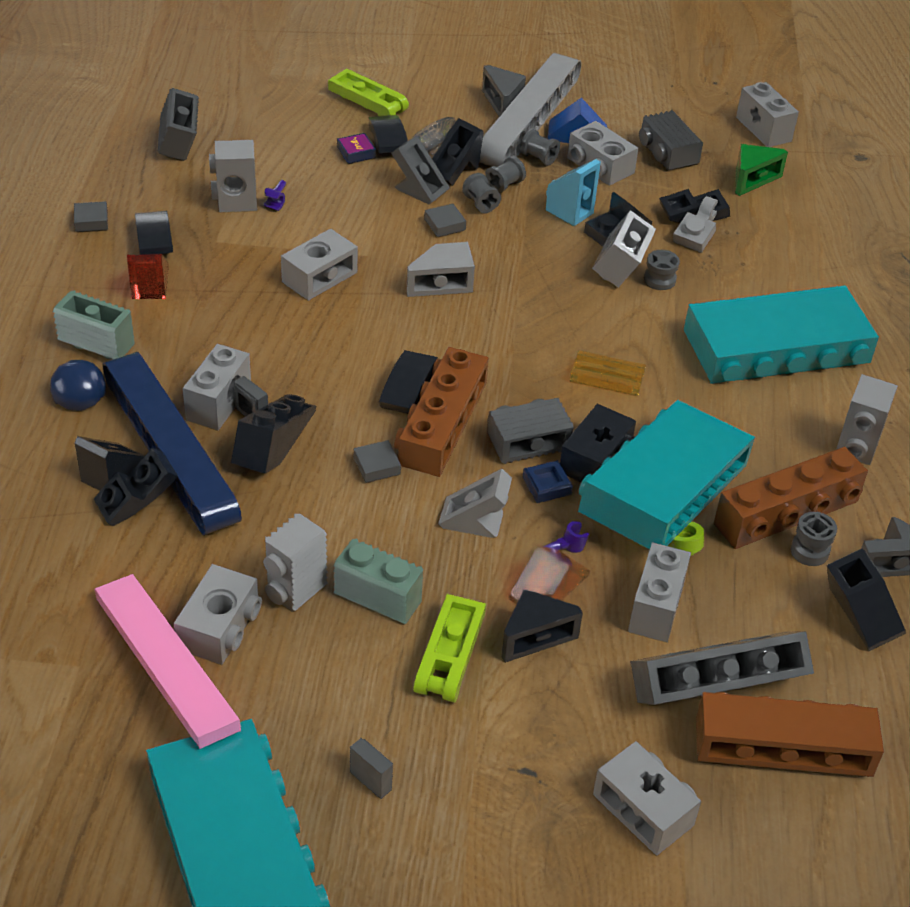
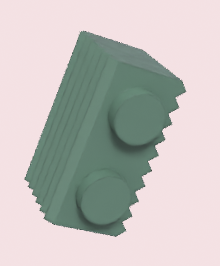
(94, 325)
(378, 581)

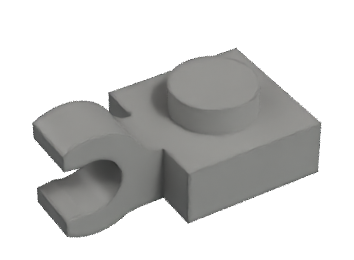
(697, 229)

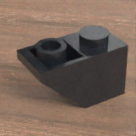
(865, 599)

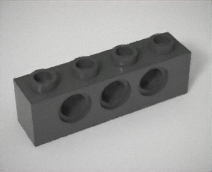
(721, 667)

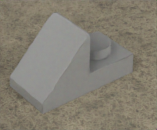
(478, 506)

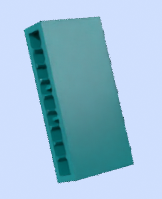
(779, 334)
(665, 475)
(232, 824)

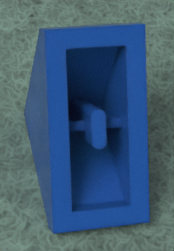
(570, 119)

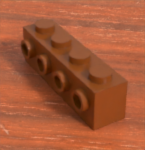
(442, 411)
(781, 498)
(788, 734)

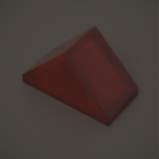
(148, 276)

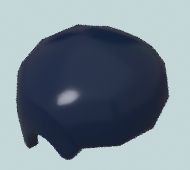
(77, 385)

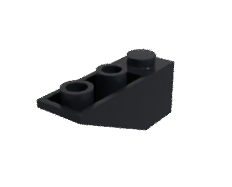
(270, 433)

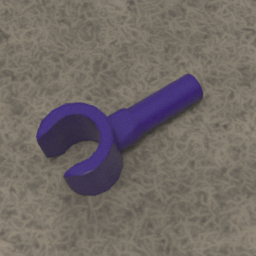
(275, 197)
(571, 539)

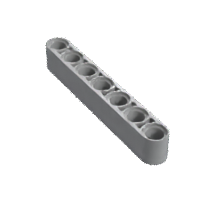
(530, 108)

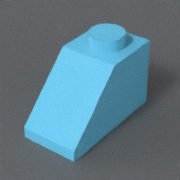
(574, 193)

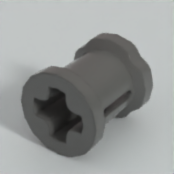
(540, 147)
(510, 172)
(478, 189)

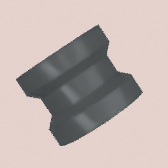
(661, 269)

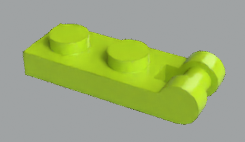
(368, 93)
(450, 647)

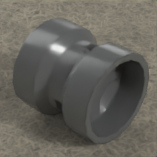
(813, 538)

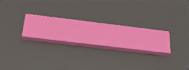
(168, 662)

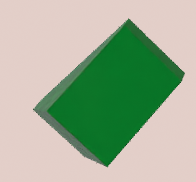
(758, 167)

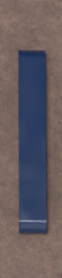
(163, 428)

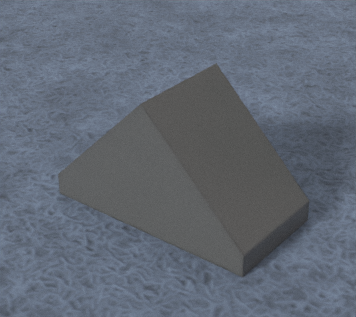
(501, 87)

